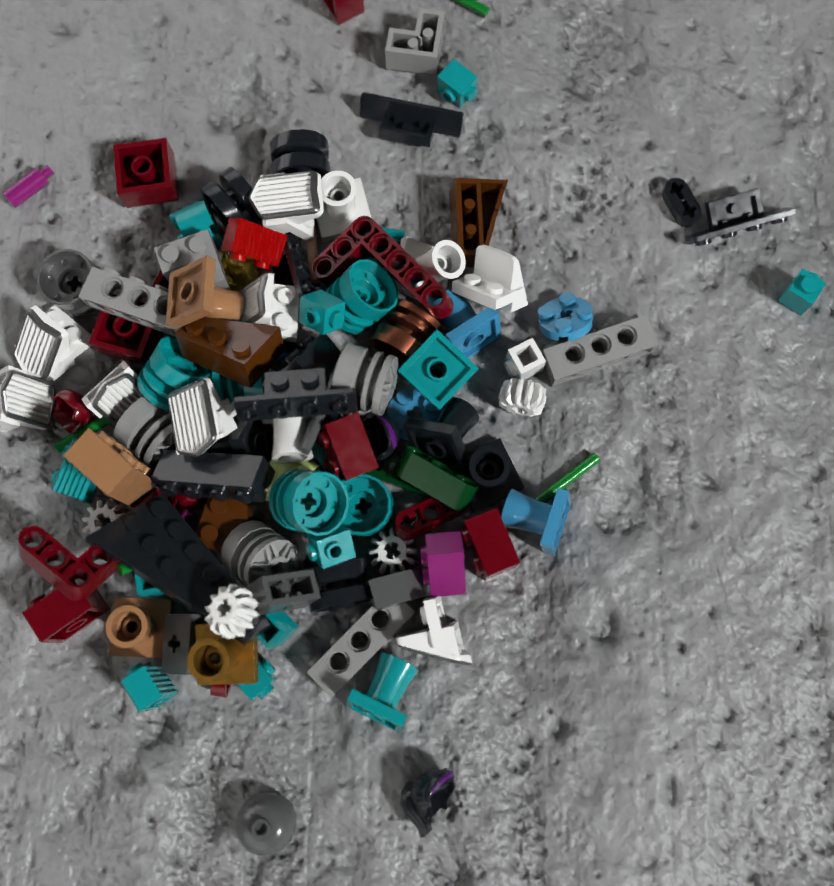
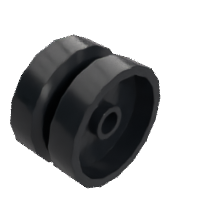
(300, 152)
(231, 199)
(339, 590)

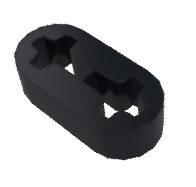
(681, 202)

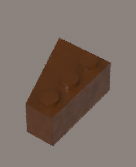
(474, 213)
(231, 347)
(220, 519)

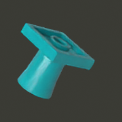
(441, 355)
(385, 692)

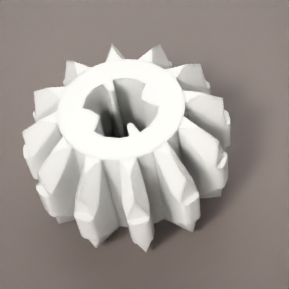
(522, 397)
(99, 515)
(383, 555)
(231, 611)

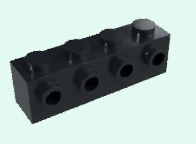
(214, 476)

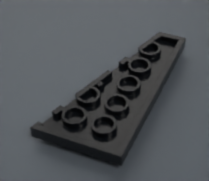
(169, 556)

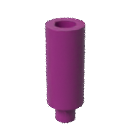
(28, 185)

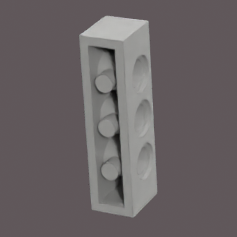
(98, 295)
(635, 328)
(321, 665)

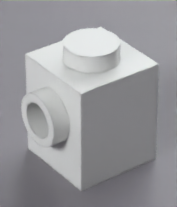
(524, 360)

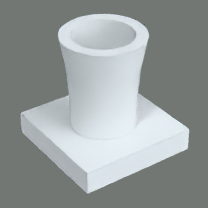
(342, 203)
(441, 261)
(287, 439)

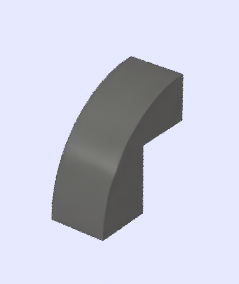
(399, 588)

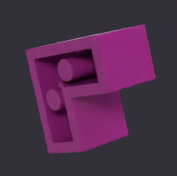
(445, 564)

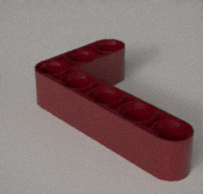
(372, 244)
(72, 566)

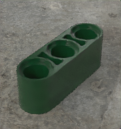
(435, 478)

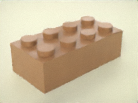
(112, 467)

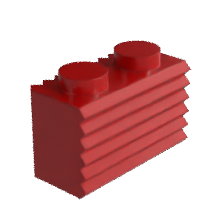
(253, 242)

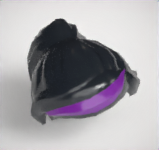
(382, 434)
(426, 796)

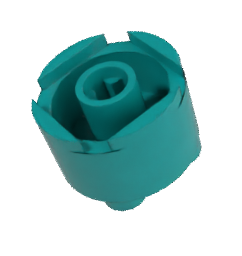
(195, 219)

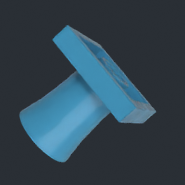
(470, 330)
(538, 517)

